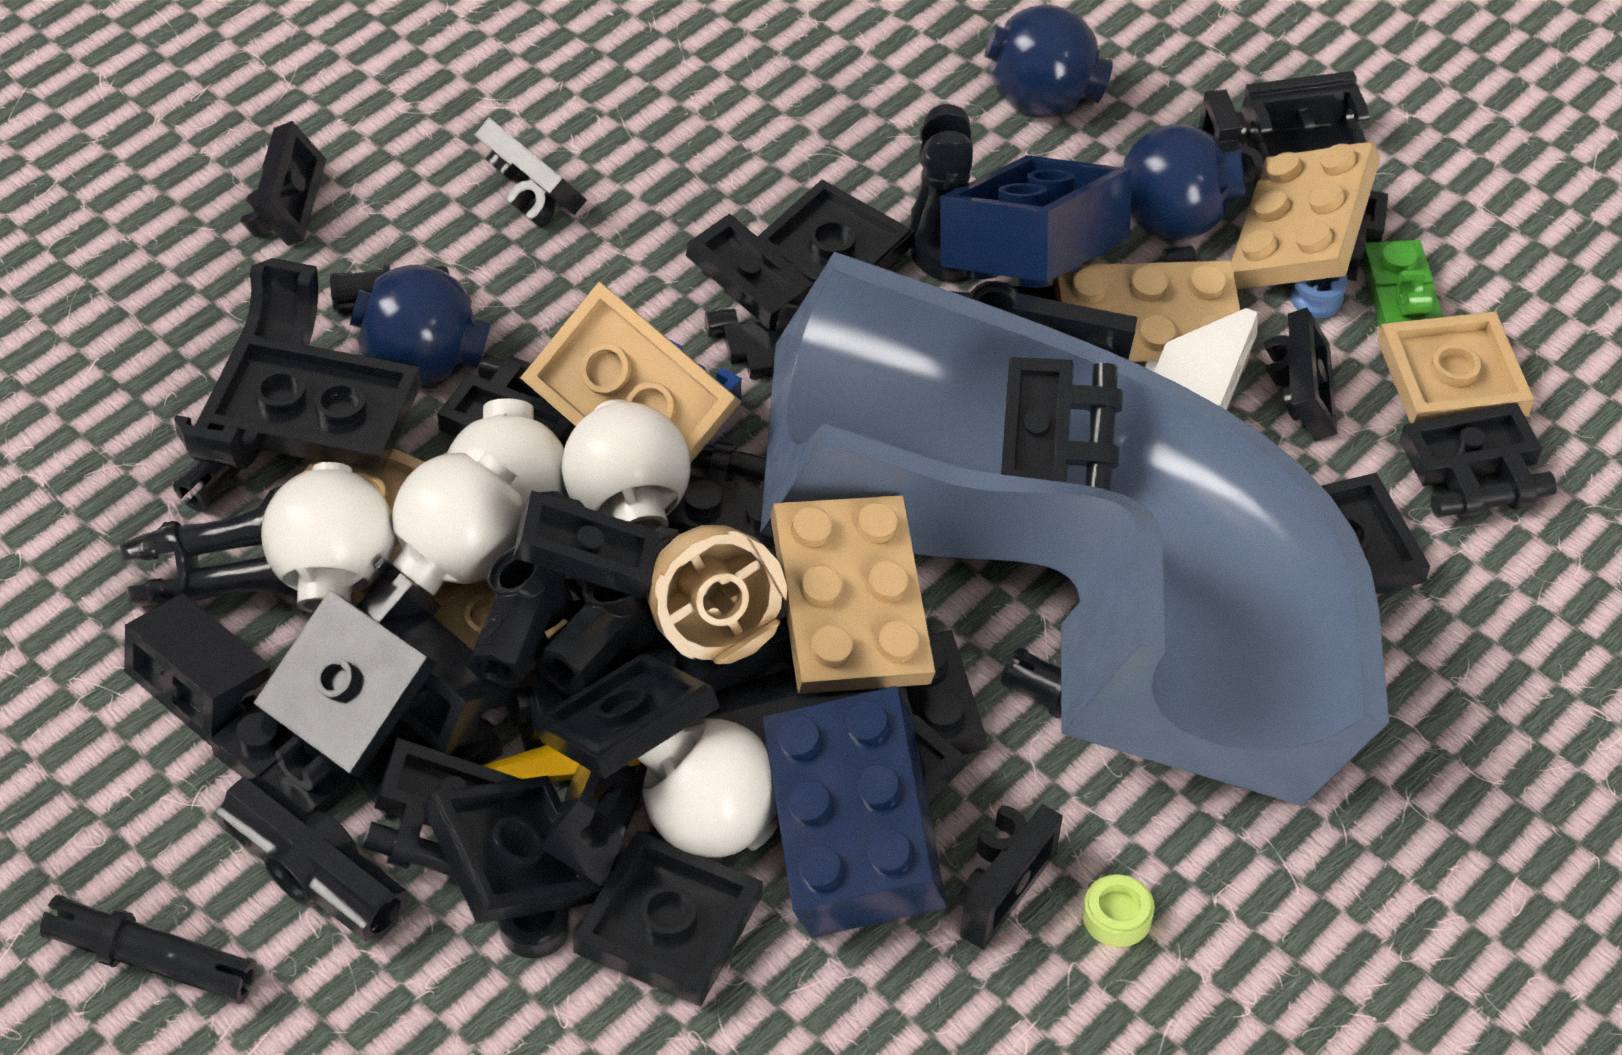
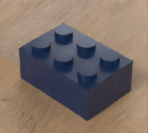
(1035, 219)
(853, 812)

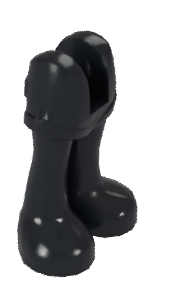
(947, 165)
(201, 539)

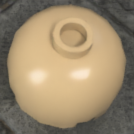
(716, 593)

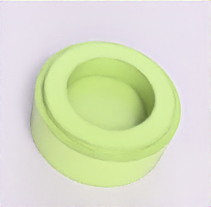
(1118, 910)

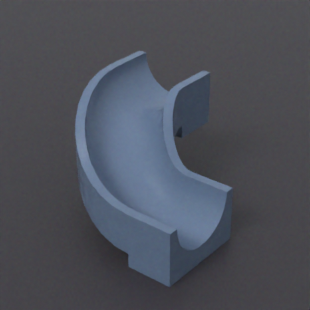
(1212, 582)

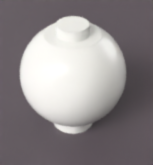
(517, 443)
(627, 463)
(455, 519)
(327, 533)
(711, 789)

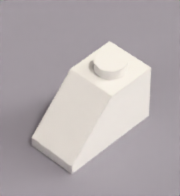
(1210, 356)

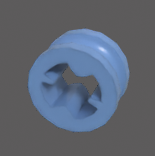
(1322, 302)

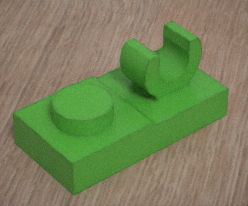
(1400, 281)

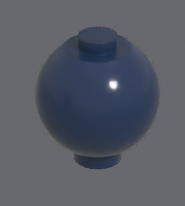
(1047, 61)
(1181, 181)
(420, 321)

